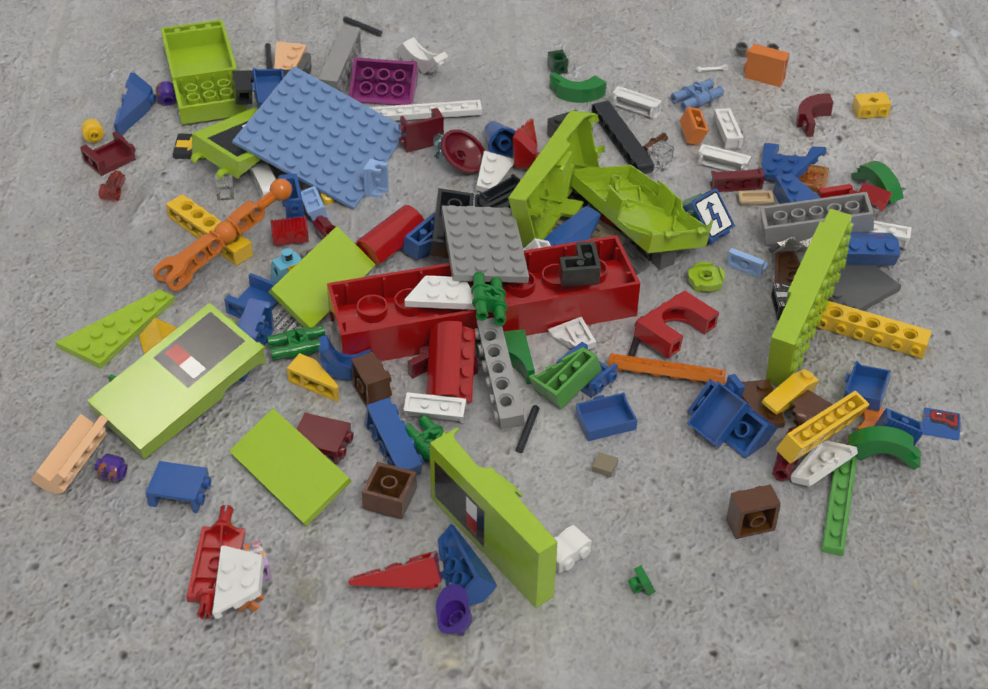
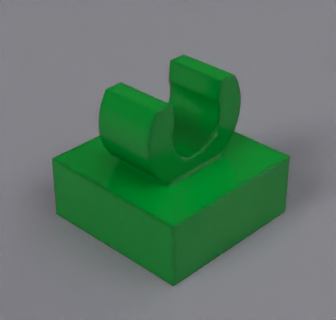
(641, 582)

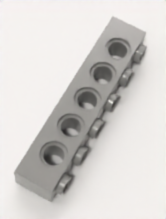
(513, 414)

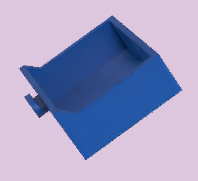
(264, 83)
(869, 383)
(718, 414)
(605, 416)

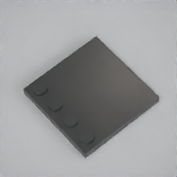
(863, 287)

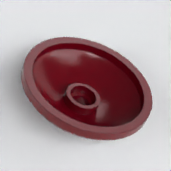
(462, 151)

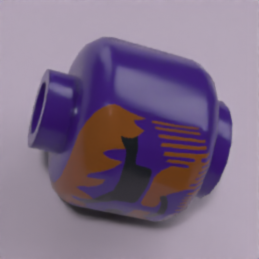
(165, 93)
(111, 468)

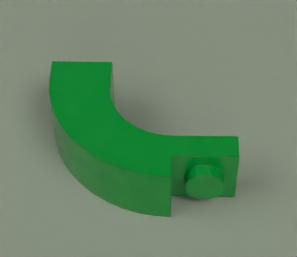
(578, 92)
(881, 177)
(885, 440)

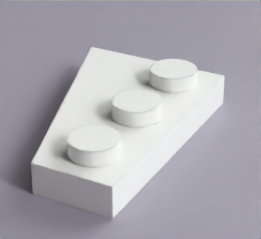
(822, 461)

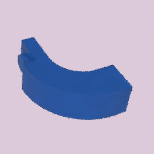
(334, 362)

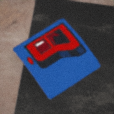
(942, 424)

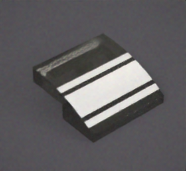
(790, 245)

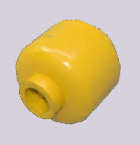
(92, 130)

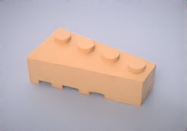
(289, 54)

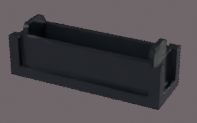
(497, 191)

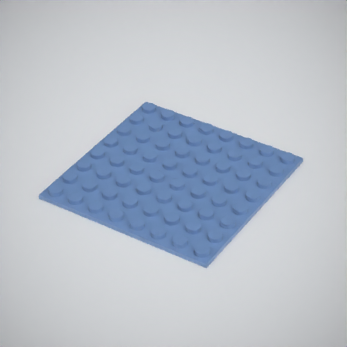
(319, 136)

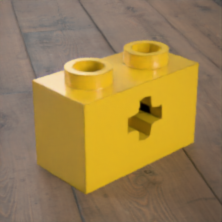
(871, 105)

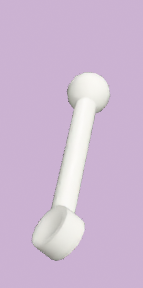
(725, 67)

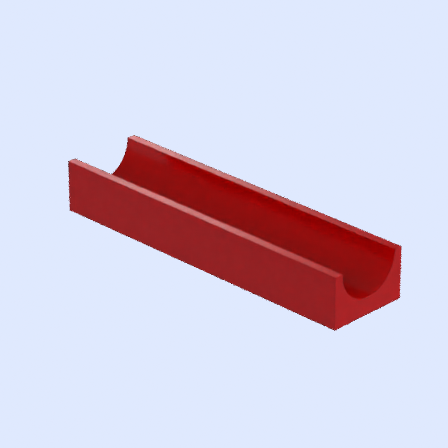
(374, 314)

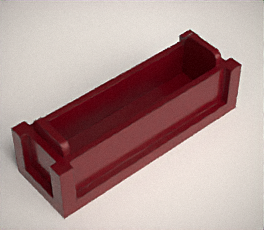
(737, 180)

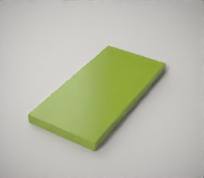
(305, 285)
(290, 466)

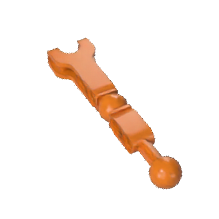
(187, 263)

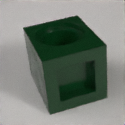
(557, 62)

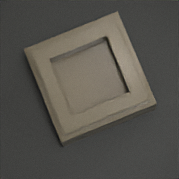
(605, 464)

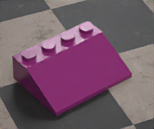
(383, 81)

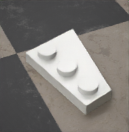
(492, 170)

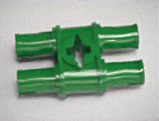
(489, 298)
(296, 342)
(423, 439)

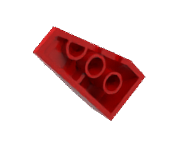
(525, 145)
(417, 573)

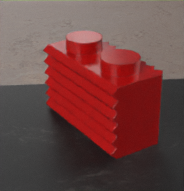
(289, 231)

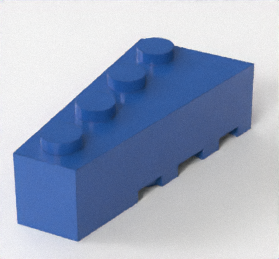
(257, 322)
(392, 436)

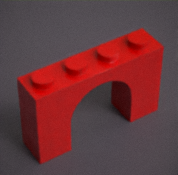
(682, 307)

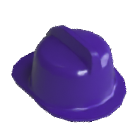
(453, 610)

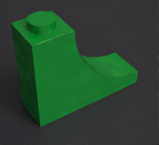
(518, 352)

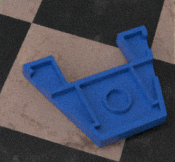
(778, 164)

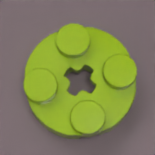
(712, 282)

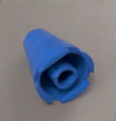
(499, 138)

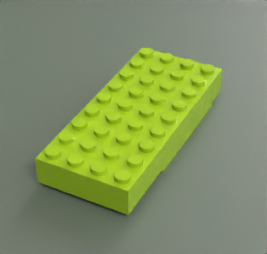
(201, 70)
(809, 295)

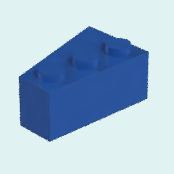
(790, 189)
(418, 241)

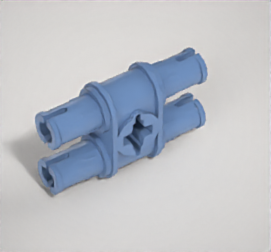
(697, 94)

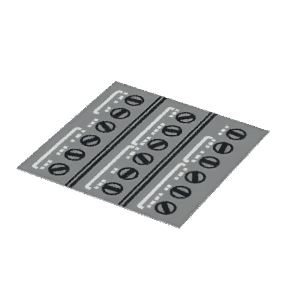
(284, 320)

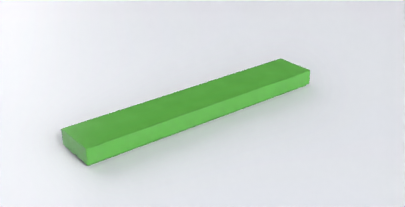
(839, 508)

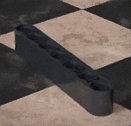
(622, 137)

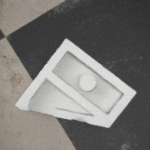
(573, 333)

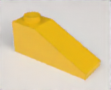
(310, 375)
(789, 390)

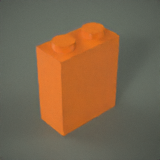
(766, 65)

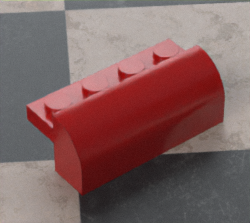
(389, 234)
(451, 360)

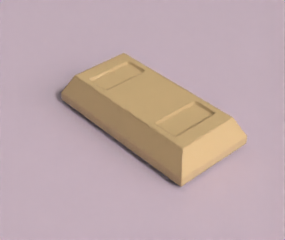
(756, 198)

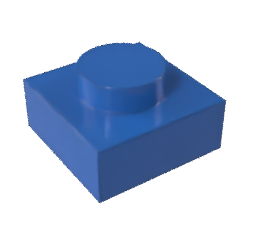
(735, 385)

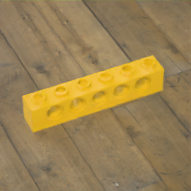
(199, 222)
(875, 329)
(822, 426)

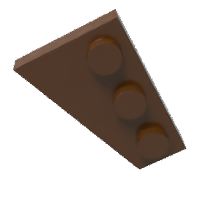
(754, 394)

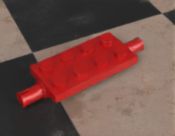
(206, 562)

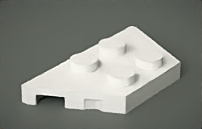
(441, 293)
(237, 579)

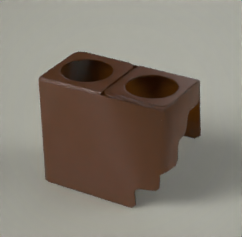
(808, 406)

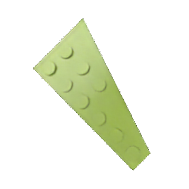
(109, 335)

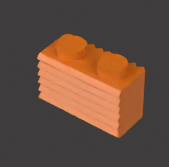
(693, 125)

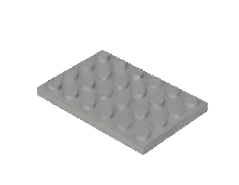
(484, 242)

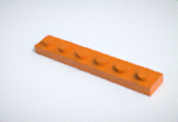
(672, 369)

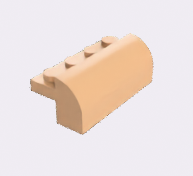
(70, 454)

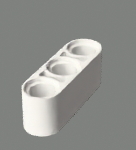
(262, 177)

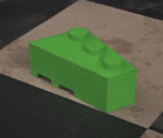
(567, 377)

